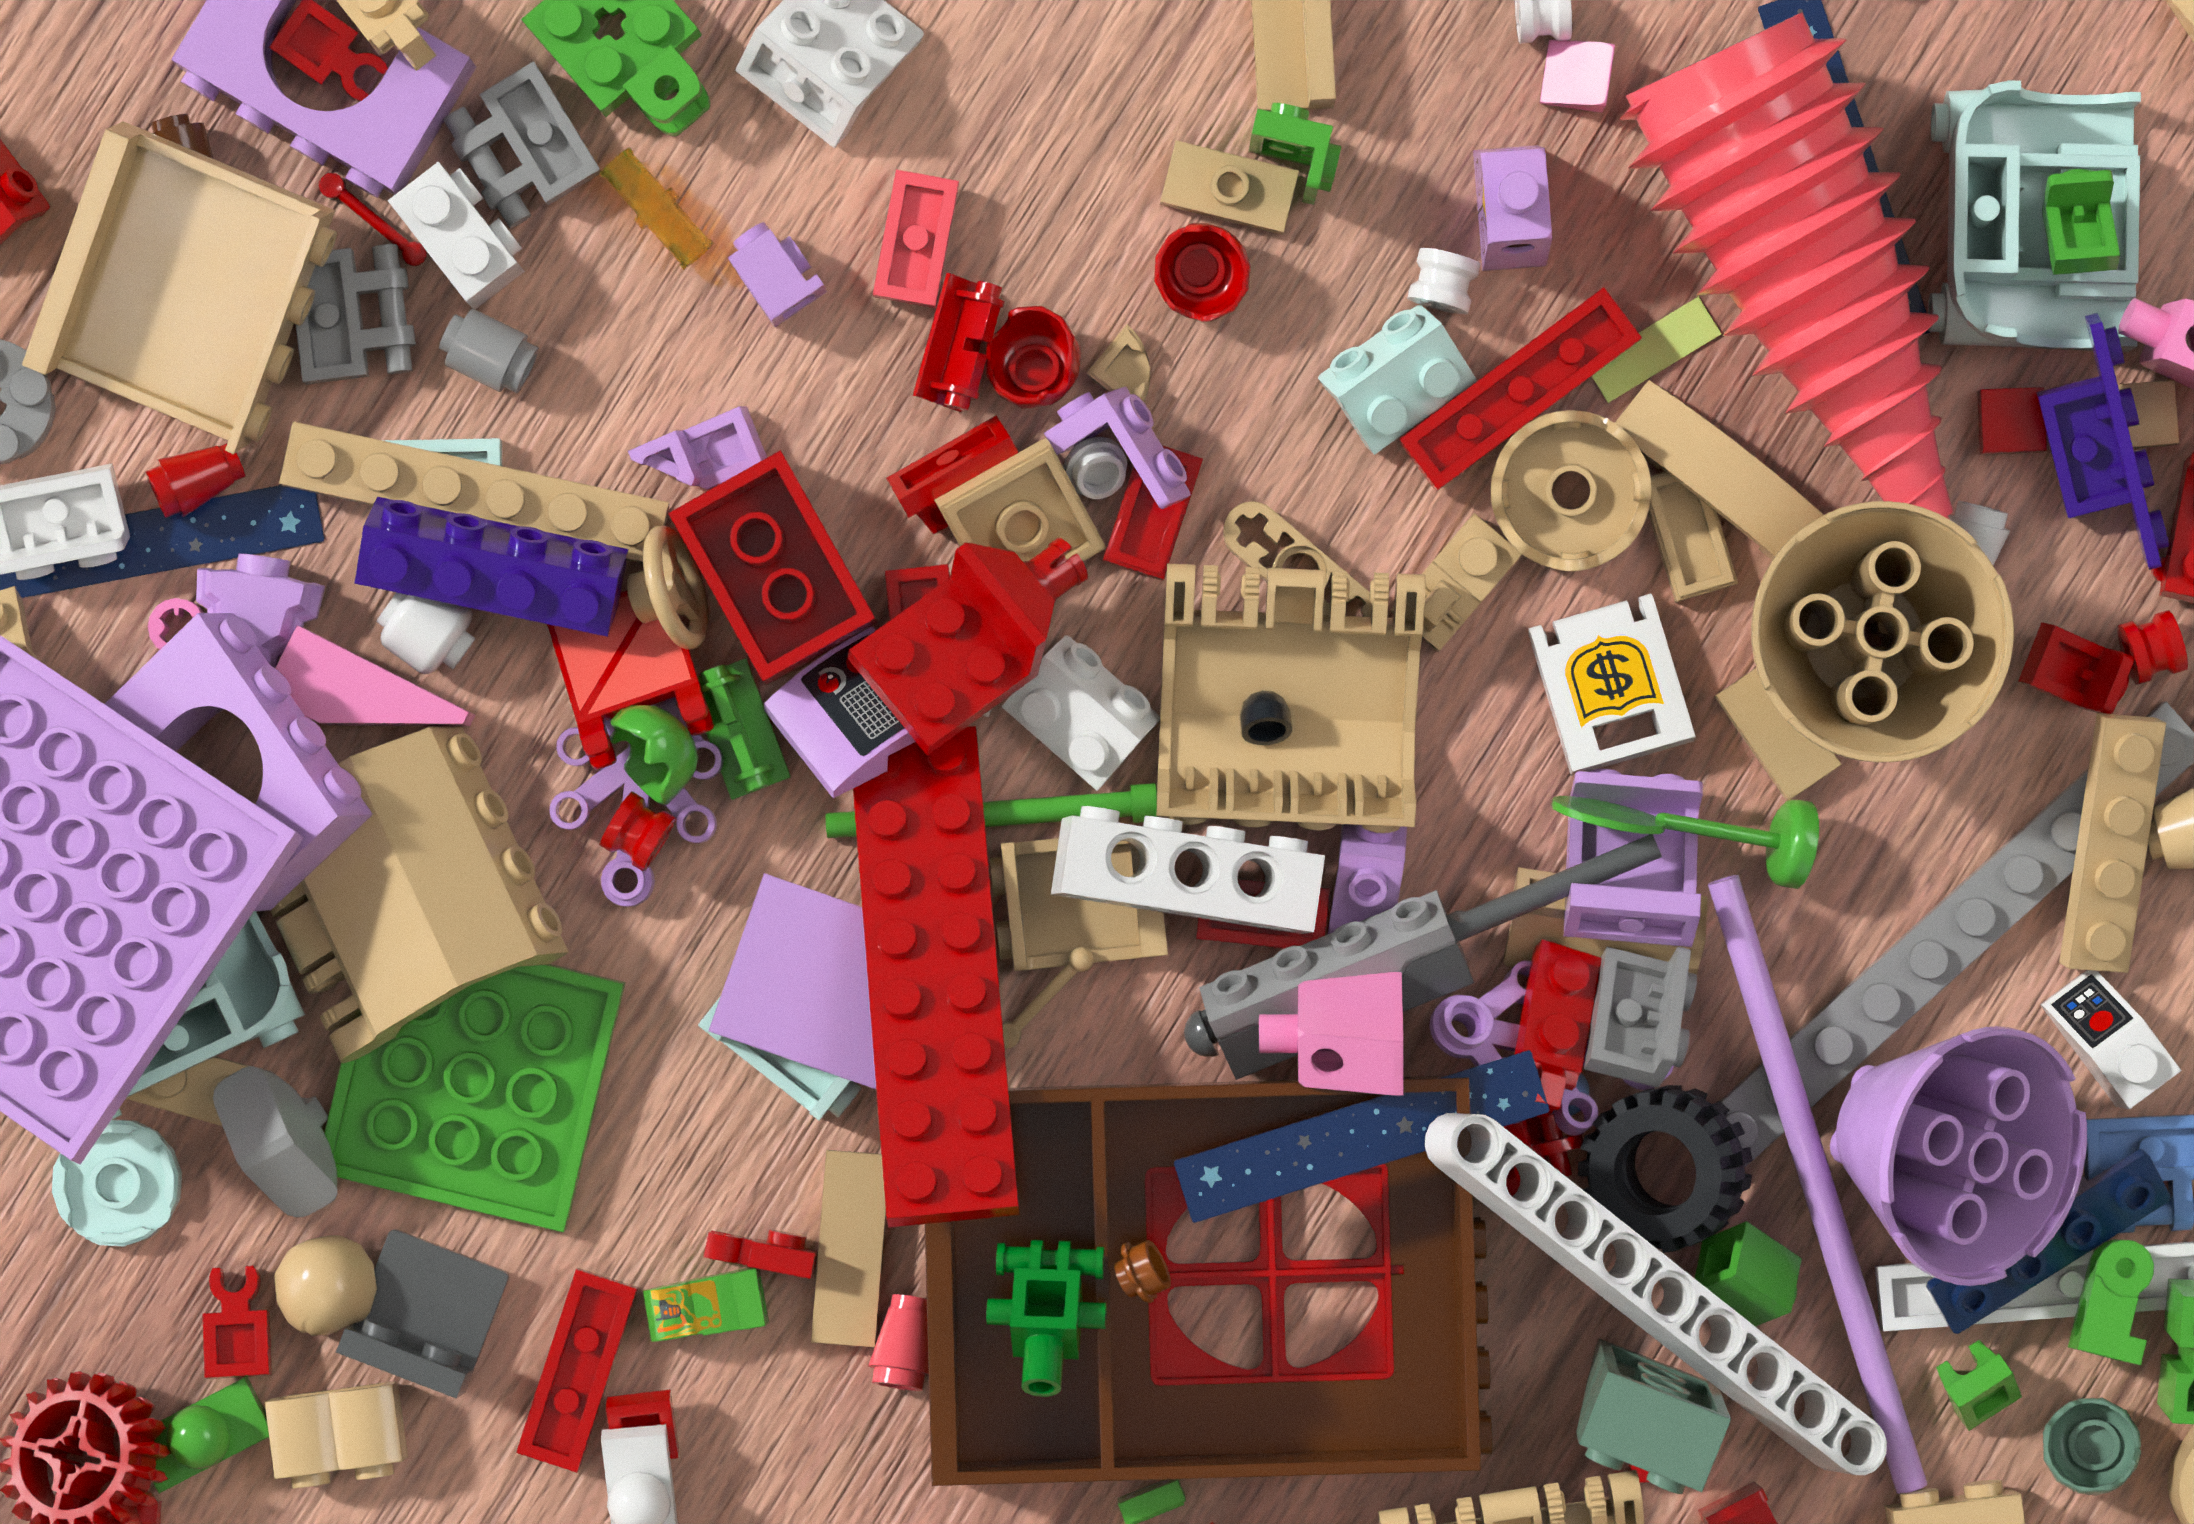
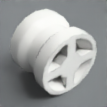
(1543, 18)
(1443, 280)

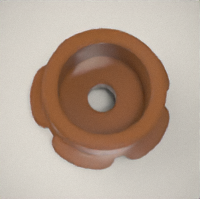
(1142, 1271)

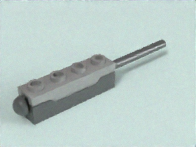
(1407, 939)

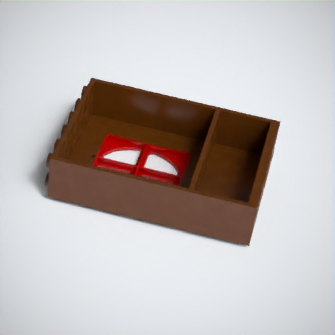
(1142, 1394)

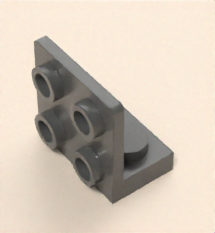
(426, 1314)

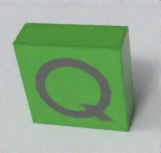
(1151, 1501)

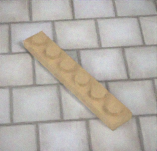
(366, 468)

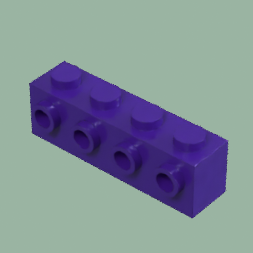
(491, 566)

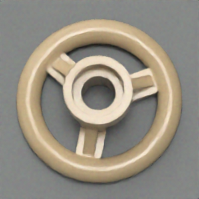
(670, 587)

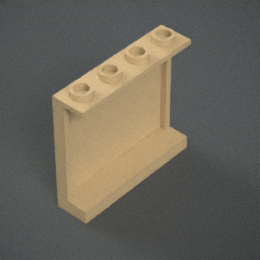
(181, 284)

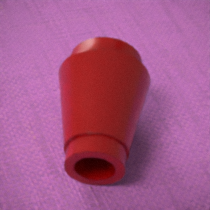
(193, 478)

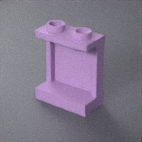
(1653, 900)

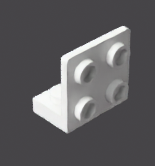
(827, 58)

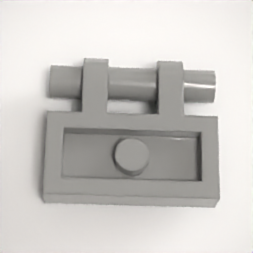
(540, 136)
(333, 334)

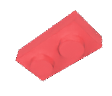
(915, 239)

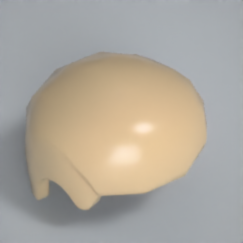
(325, 1285)

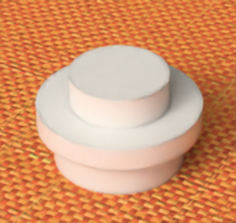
(1096, 467)

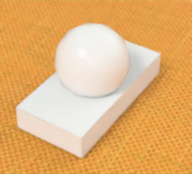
(639, 1475)

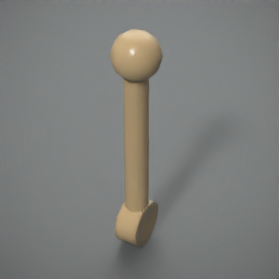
(1079, 961)

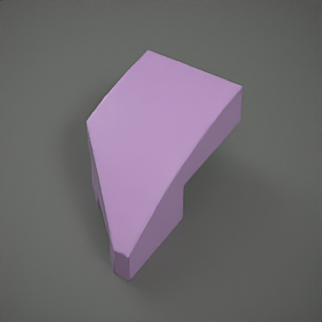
(705, 452)

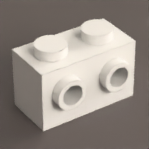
(456, 236)

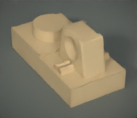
(1463, 578)

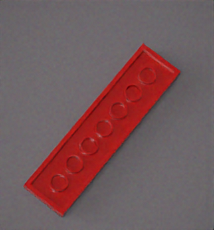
(935, 988)

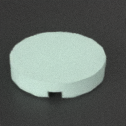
(122, 1186)

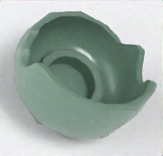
(2091, 1446)

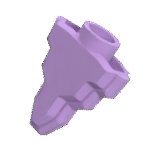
(262, 598)

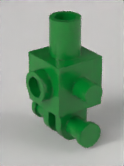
(1047, 1308)

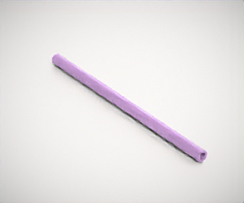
(1817, 1182)

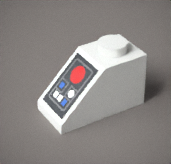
(2110, 1039)

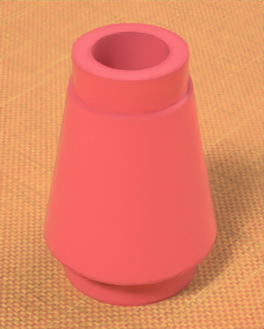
(902, 1345)

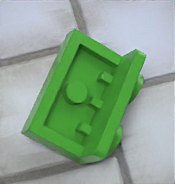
(1292, 137)

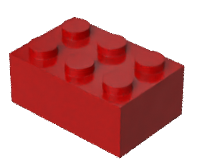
(773, 567)

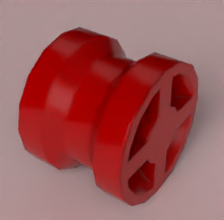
(2154, 646)
(638, 831)

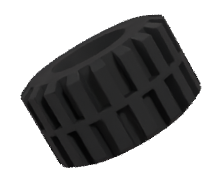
(1708, 1138)

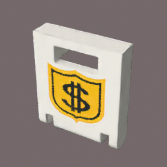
(1607, 673)

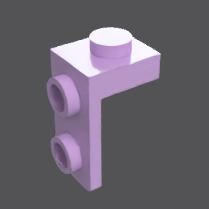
(1132, 426)
(1367, 874)

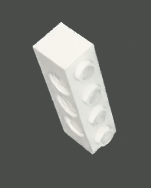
(1284, 904)

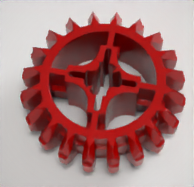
(90, 1408)

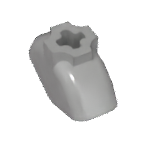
(278, 1139)

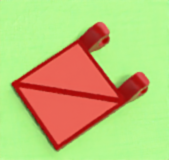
(625, 669)

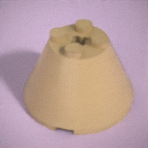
(1929, 600)

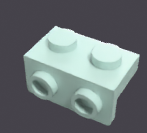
(1397, 377)

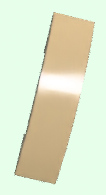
(1716, 469)

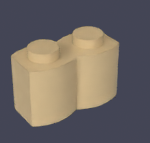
(336, 1431)

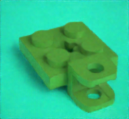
(637, 66)

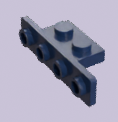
(2098, 1213)

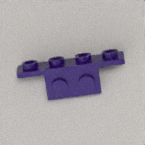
(2093, 444)

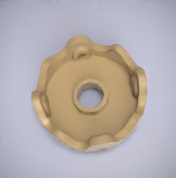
(1582, 535)

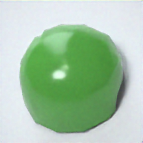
(660, 750)

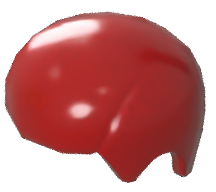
(1202, 271)
(1033, 358)

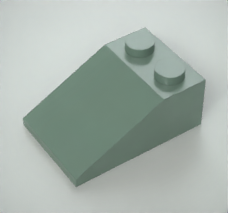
(1651, 1418)

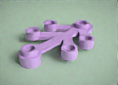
(611, 779)
(1487, 1034)

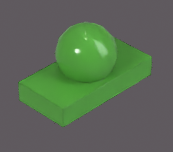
(211, 1432)

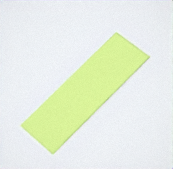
(1659, 348)

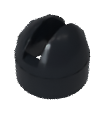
(1265, 718)

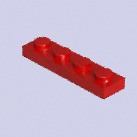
(1520, 389)

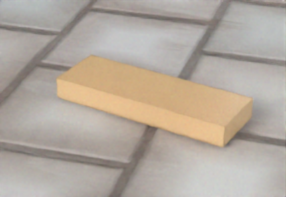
(850, 1250)

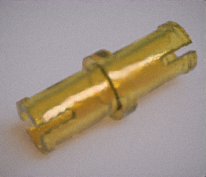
(656, 208)

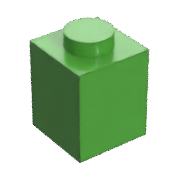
(1749, 1272)

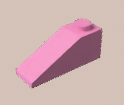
(351, 691)

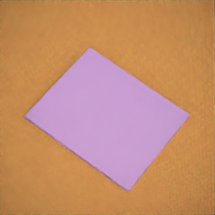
(801, 982)

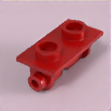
(952, 358)

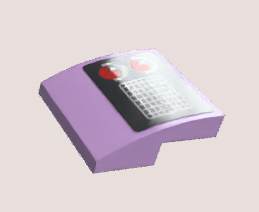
(837, 721)

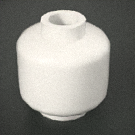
(425, 632)

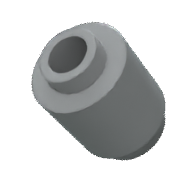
(488, 351)

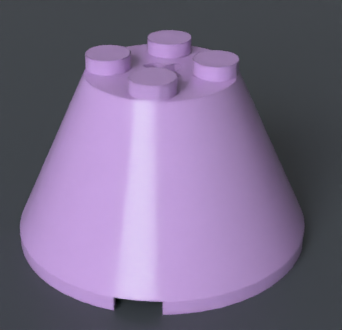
(1966, 1150)

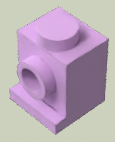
(774, 273)

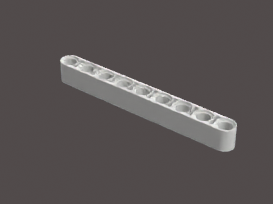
(1630, 1288)

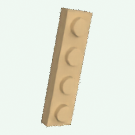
(2112, 842)

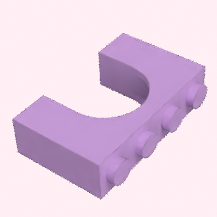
(375, 138)
(220, 668)

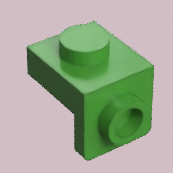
(2080, 222)

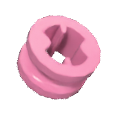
(158, 627)

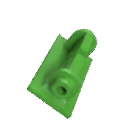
(742, 730)

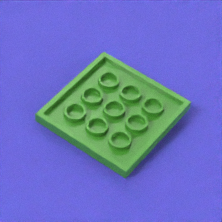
(483, 1096)

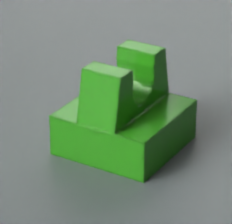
(1982, 1390)

